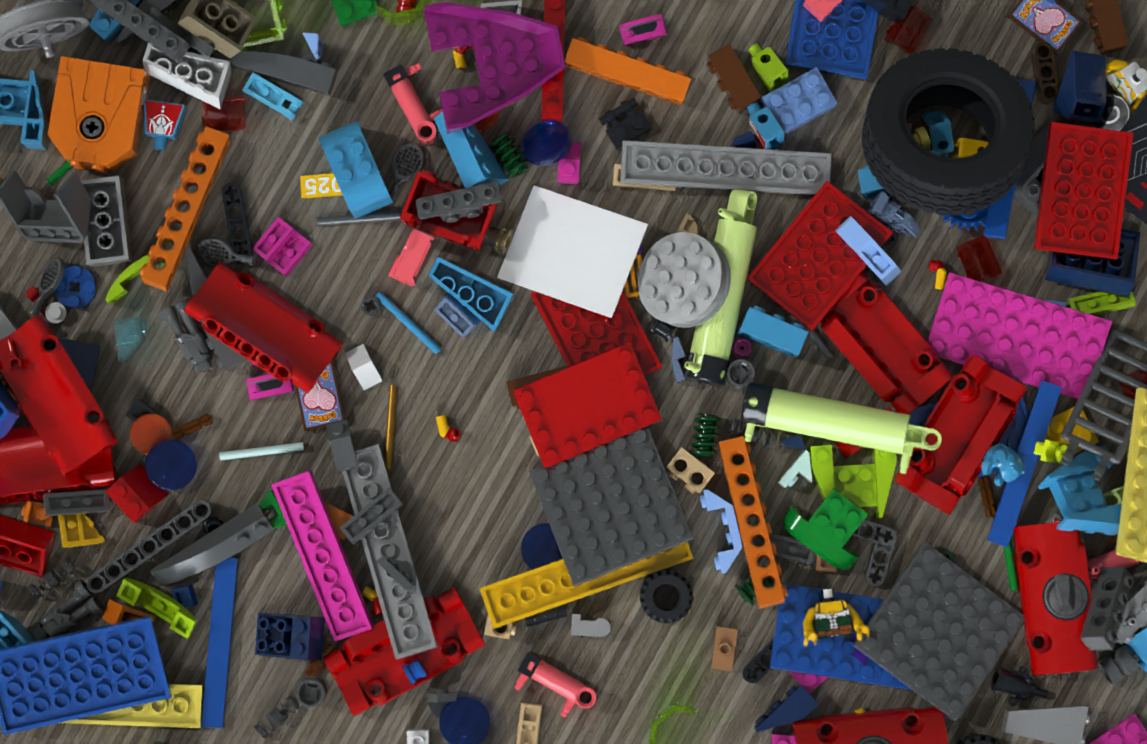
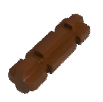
(192, 426)
(987, 495)

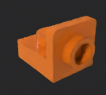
(35, 513)

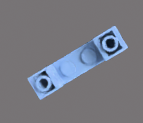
(868, 250)
(724, 558)

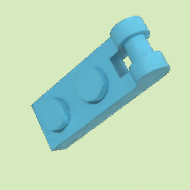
(272, 95)

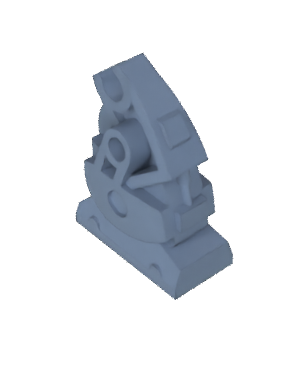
(891, 216)

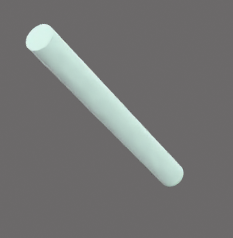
(261, 451)

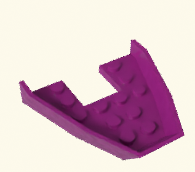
(510, 56)

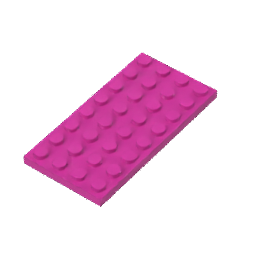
(1017, 334)

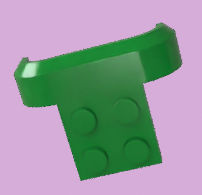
(828, 529)

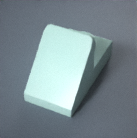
(801, 466)

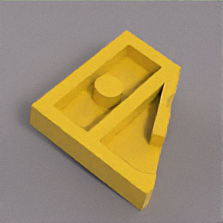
(78, 531)

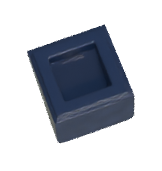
(744, 141)
(793, 442)

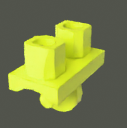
(1051, 450)

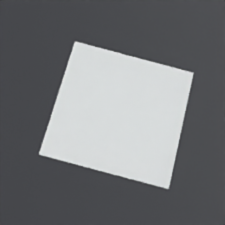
(572, 251)

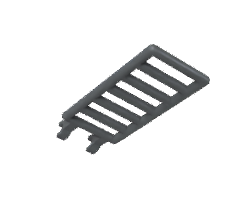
(1083, 401)

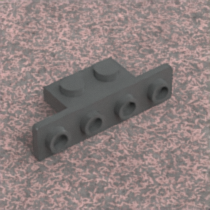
(459, 203)

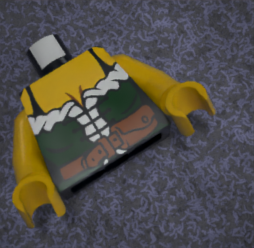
(832, 619)

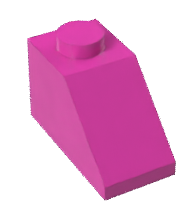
(570, 165)

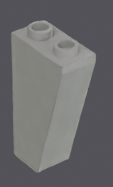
(1048, 724)

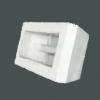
(363, 367)

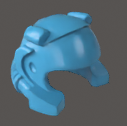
(1007, 464)

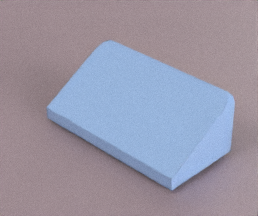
(315, 44)

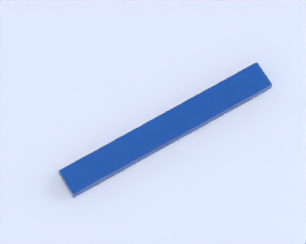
(1000, 212)
(1015, 491)
(219, 643)

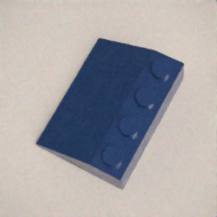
(1097, 273)

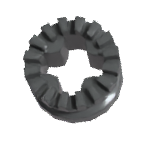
(368, 299)

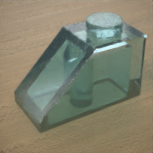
(129, 336)

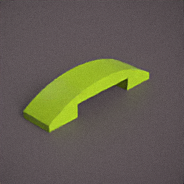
(117, 289)
(158, 603)

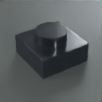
(138, 409)

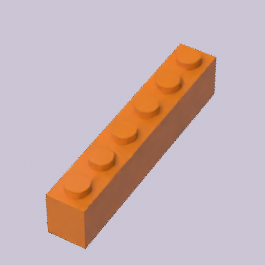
(627, 71)

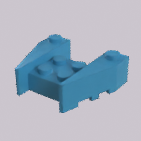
(25, 105)
(1081, 497)

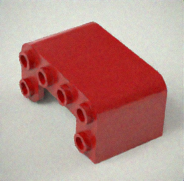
(464, 232)

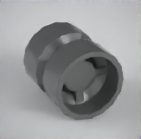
(740, 373)
(1117, 665)
(311, 692)

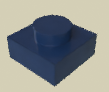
(184, 595)

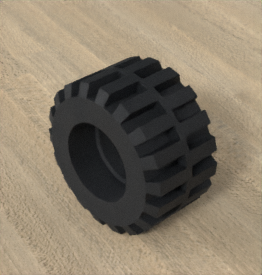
(666, 615)

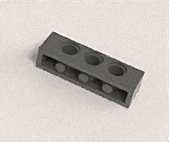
(1107, 608)

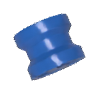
(414, 670)

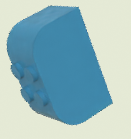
(355, 169)

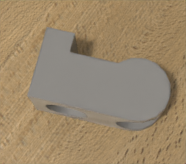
(596, 628)

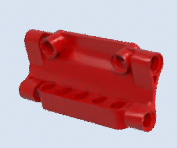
(263, 327)
(885, 346)
(54, 396)
(31, 472)
(370, 663)

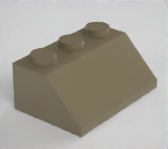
(219, 24)

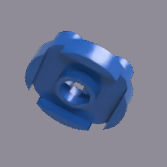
(87, 287)

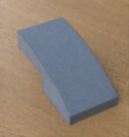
(676, 354)

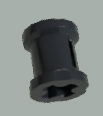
(663, 329)

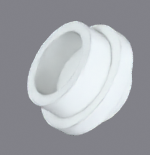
(55, 312)

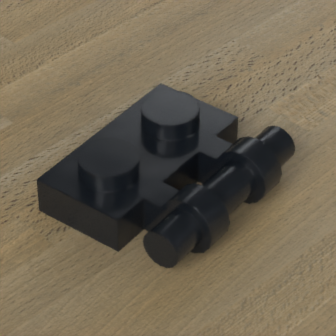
(629, 128)

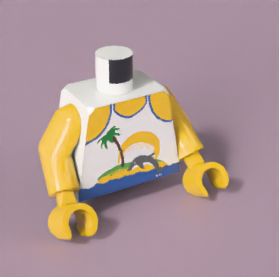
(1127, 81)

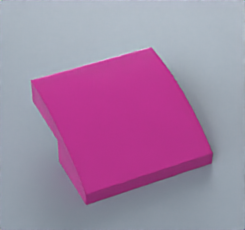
(282, 246)

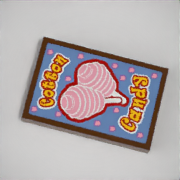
(1046, 21)
(323, 402)

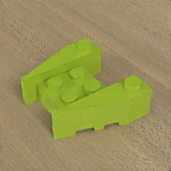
(862, 484)

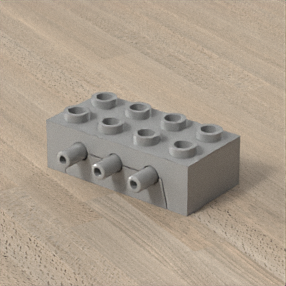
(1135, 612)

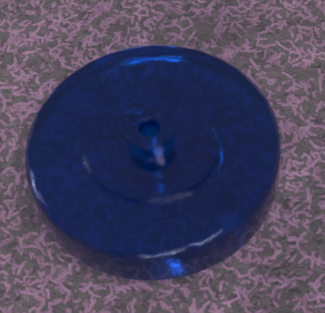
(546, 143)
(171, 464)
(539, 546)
(464, 721)

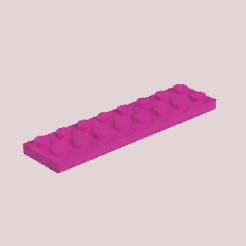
(322, 555)

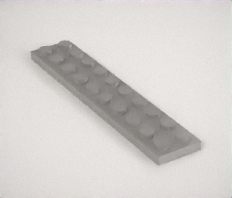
(724, 167)
(402, 611)

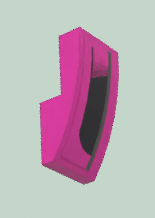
(643, 29)
(267, 386)

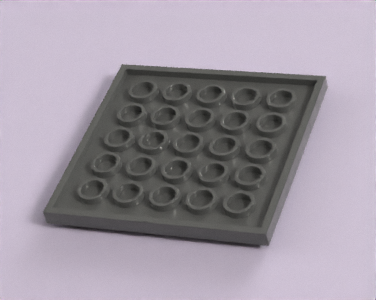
(611, 506)
(939, 631)

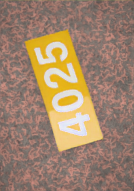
(319, 186)

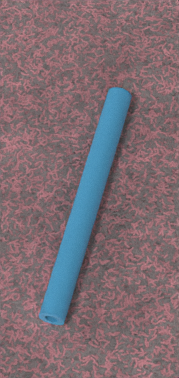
(408, 322)

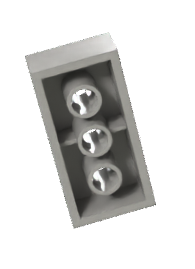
(116, 230)

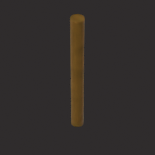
(390, 428)

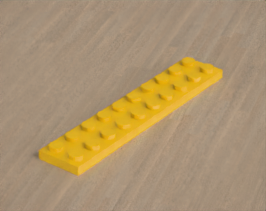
(552, 586)

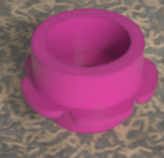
(736, 348)

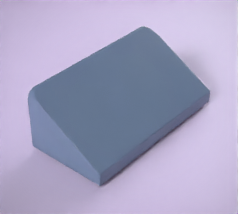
(457, 315)

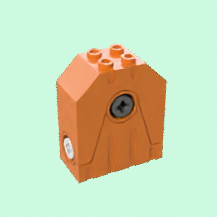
(103, 98)

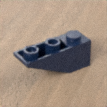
(790, 709)

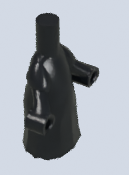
(1011, 683)

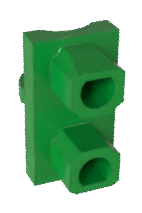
(269, 502)

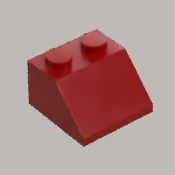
(136, 494)

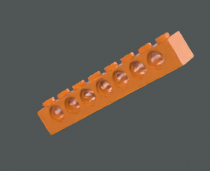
(163, 277)
(739, 448)

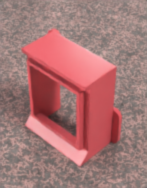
(411, 258)

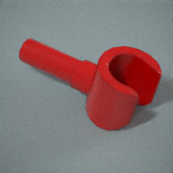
(32, 294)
(12, 354)

